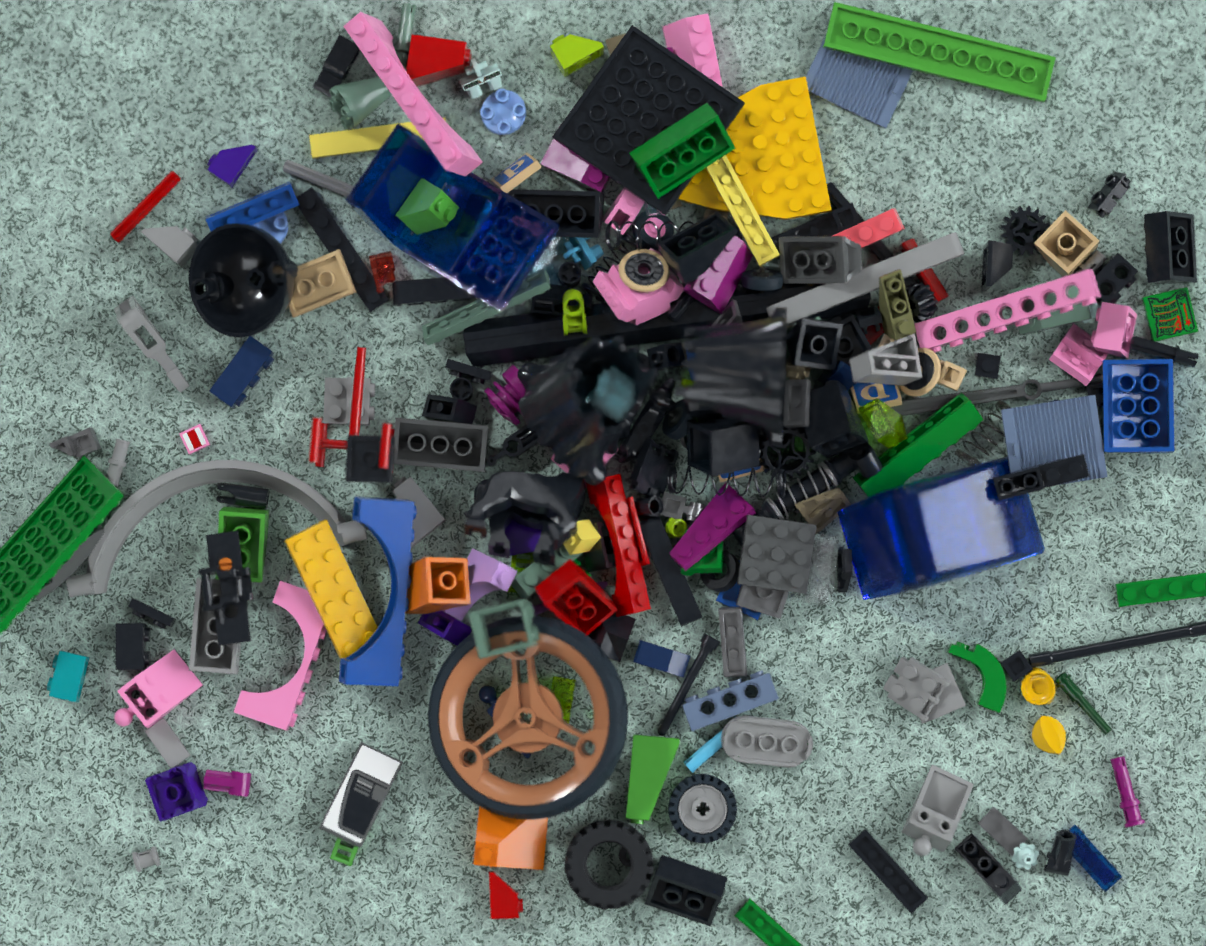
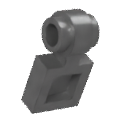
(675, 507)

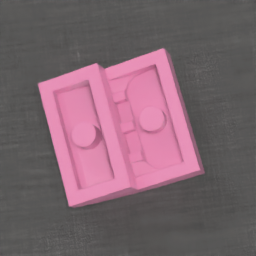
(1077, 355)

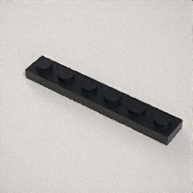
(334, 239)

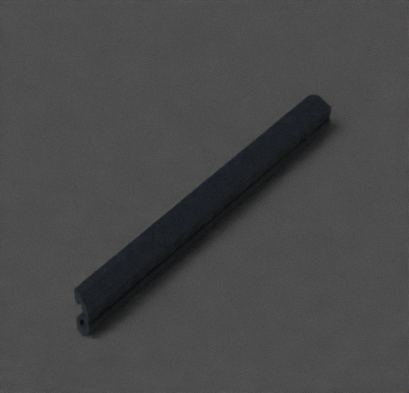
(542, 335)

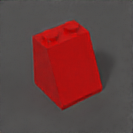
(436, 59)

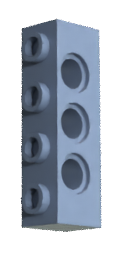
(765, 694)

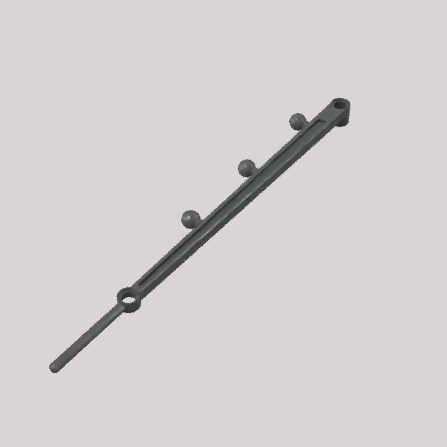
(934, 403)

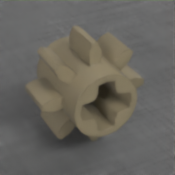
(796, 372)

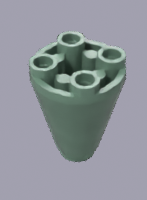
(357, 100)

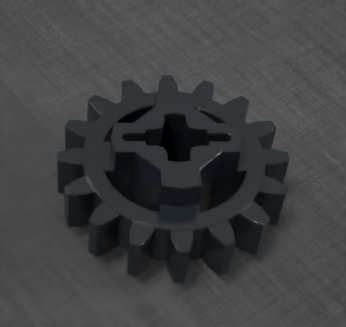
(1022, 220)

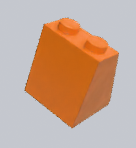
(438, 585)

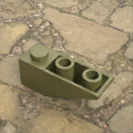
(895, 306)

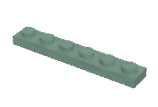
(479, 310)

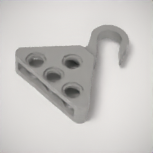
(131, 317)

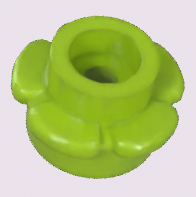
(679, 530)

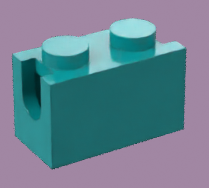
(68, 676)

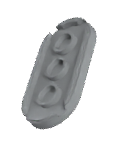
(766, 741)

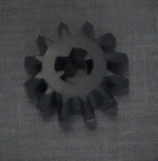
(921, 301)

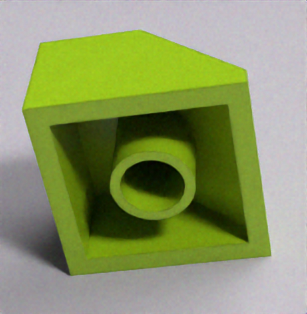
(574, 52)

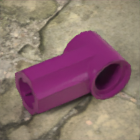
(232, 782)

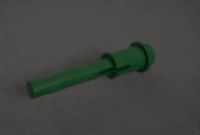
(1075, 694)

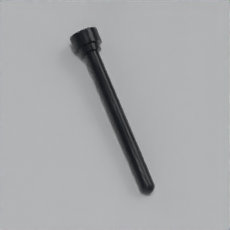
(708, 645)

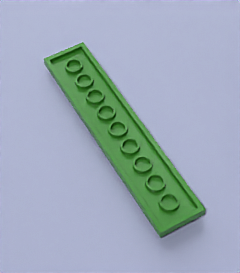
(939, 52)

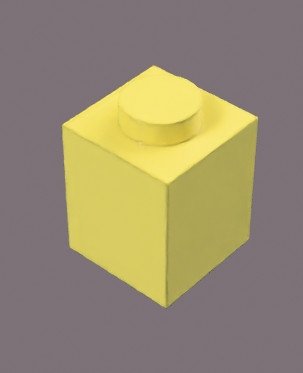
(584, 539)

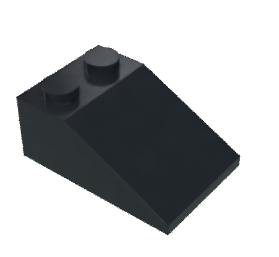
(697, 247)

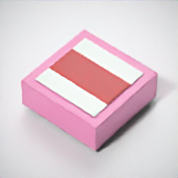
(194, 439)

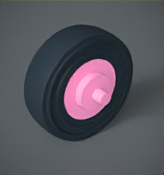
(649, 232)

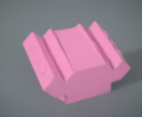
(634, 305)

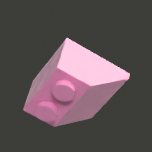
(1114, 329)

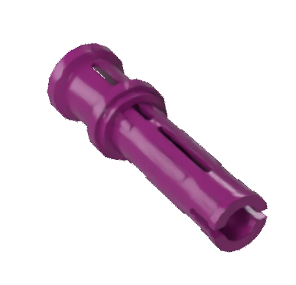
(1128, 801)

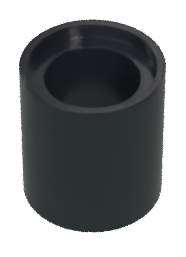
(649, 506)

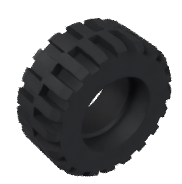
(608, 896)

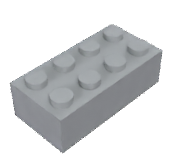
(205, 652)

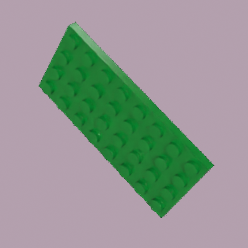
(52, 535)

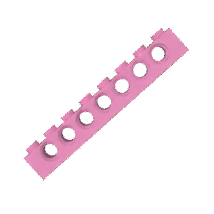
(1088, 291)

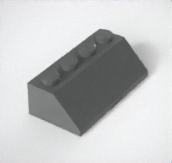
(440, 444)

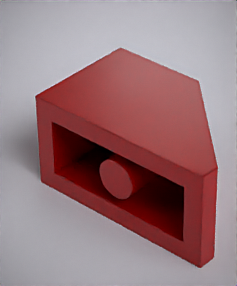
(503, 899)

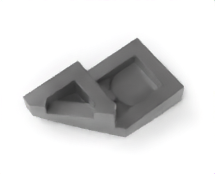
(78, 444)

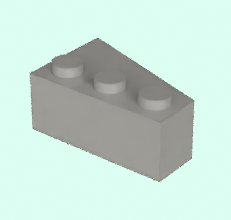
(889, 364)

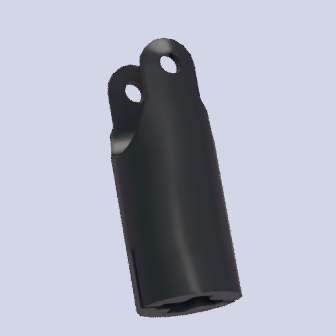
(244, 495)

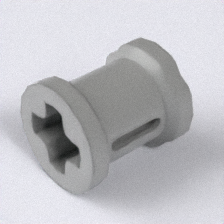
(146, 859)

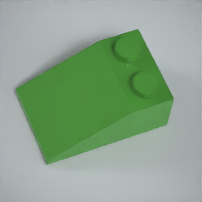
(252, 534)

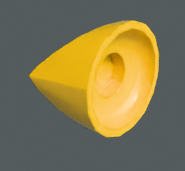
(1038, 687)
(1049, 735)

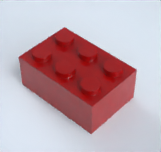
(576, 598)

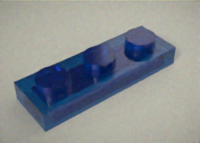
(1093, 861)

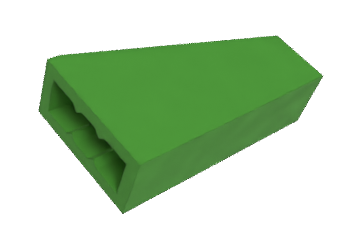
(648, 771)

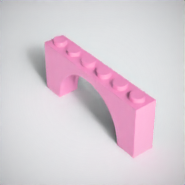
(279, 705)

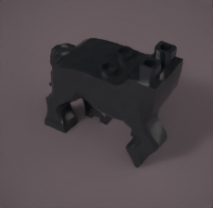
(532, 501)

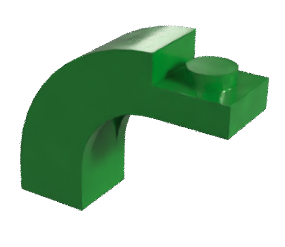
(993, 677)

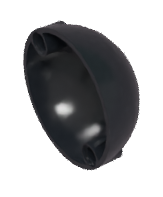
(253, 278)

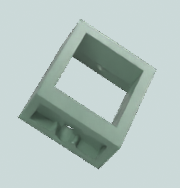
(481, 633)

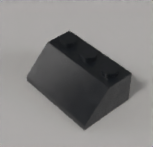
(1170, 248)
(686, 890)

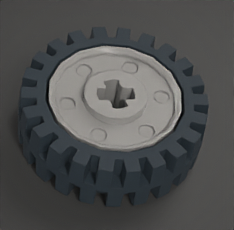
(689, 795)

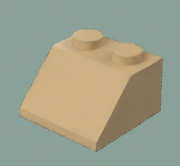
(1066, 244)

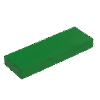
(764, 926)

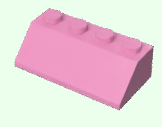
(694, 44)

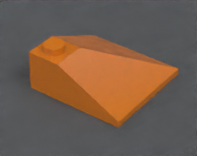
(510, 841)

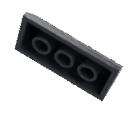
(575, 212)

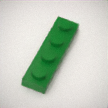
(1161, 589)

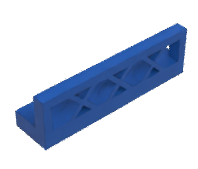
(256, 208)

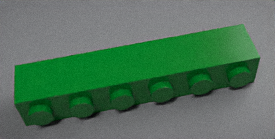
(922, 445)

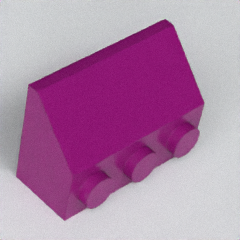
(721, 279)

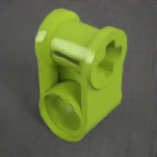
(574, 317)

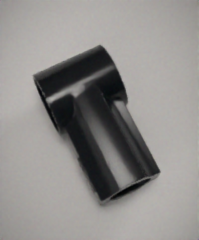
(1060, 856)

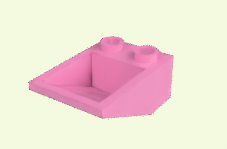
(160, 688)

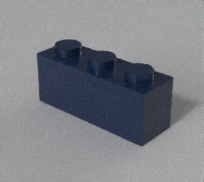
(242, 372)

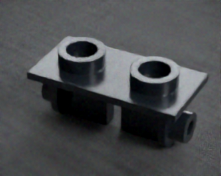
(1115, 185)

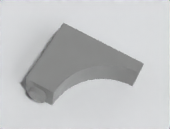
(427, 515)

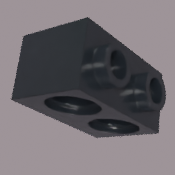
(1108, 277)

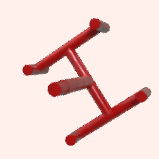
(319, 430)

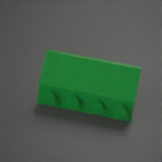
(682, 150)

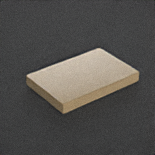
(321, 283)

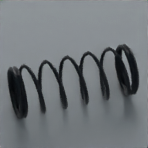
(630, 240)

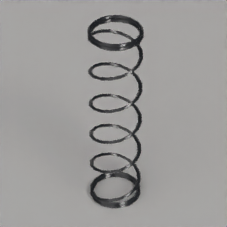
(618, 245)
(780, 480)

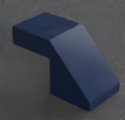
(841, 373)
(661, 658)

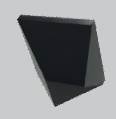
(996, 262)
(814, 343)
(613, 635)

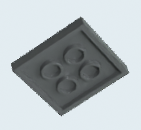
(776, 554)

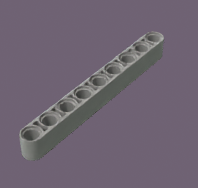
(867, 280)

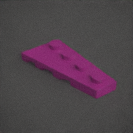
(711, 527)

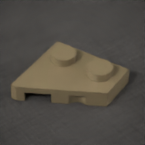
(822, 508)

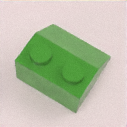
(427, 208)

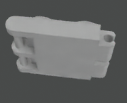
(915, 686)

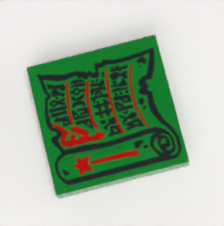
(1170, 314)

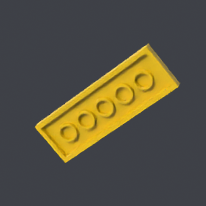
(332, 587)

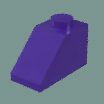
(231, 163)
(445, 626)

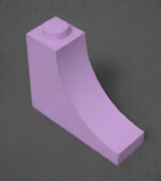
(484, 577)

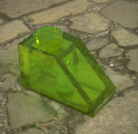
(884, 423)
(564, 691)

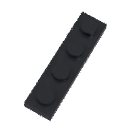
(887, 871)

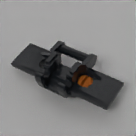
(236, 587)

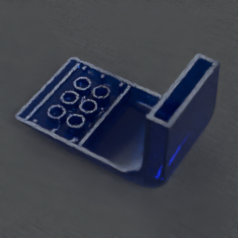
(486, 244)
(938, 530)

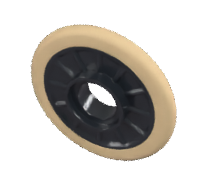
(643, 282)
(930, 375)

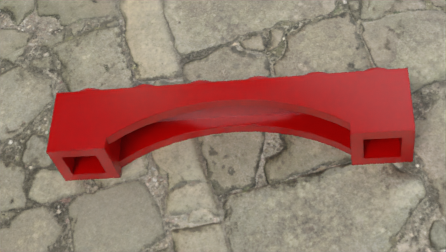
(630, 588)

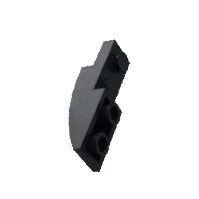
(1041, 476)

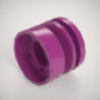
(508, 397)

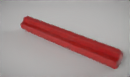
(145, 206)

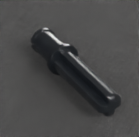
(1163, 351)

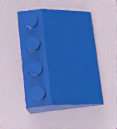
(1138, 406)

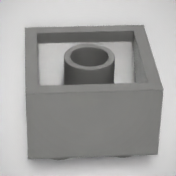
(174, 242)

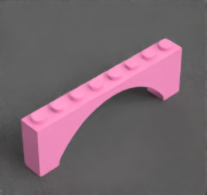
(377, 47)

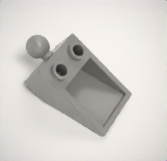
(937, 810)

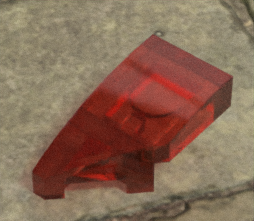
(382, 269)

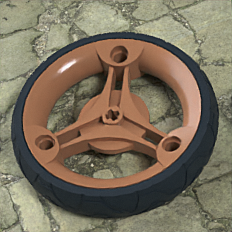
(589, 771)

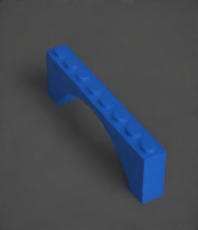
(380, 657)

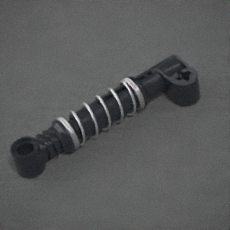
(828, 474)

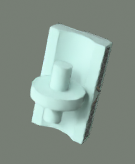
(480, 74)

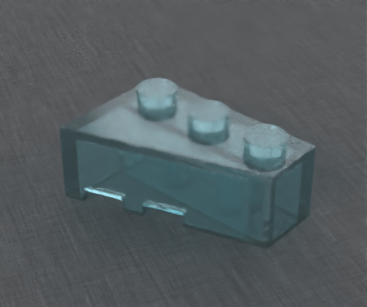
(612, 394)

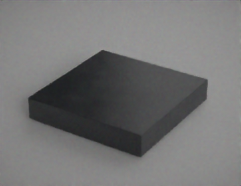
(363, 460)

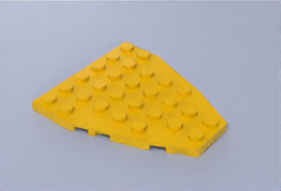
(773, 155)

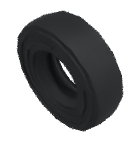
(728, 580)

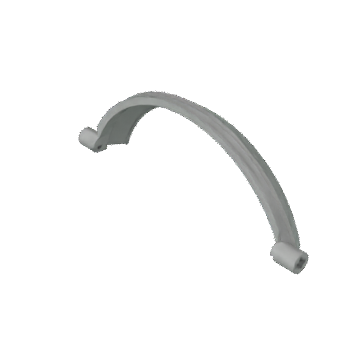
(191, 476)

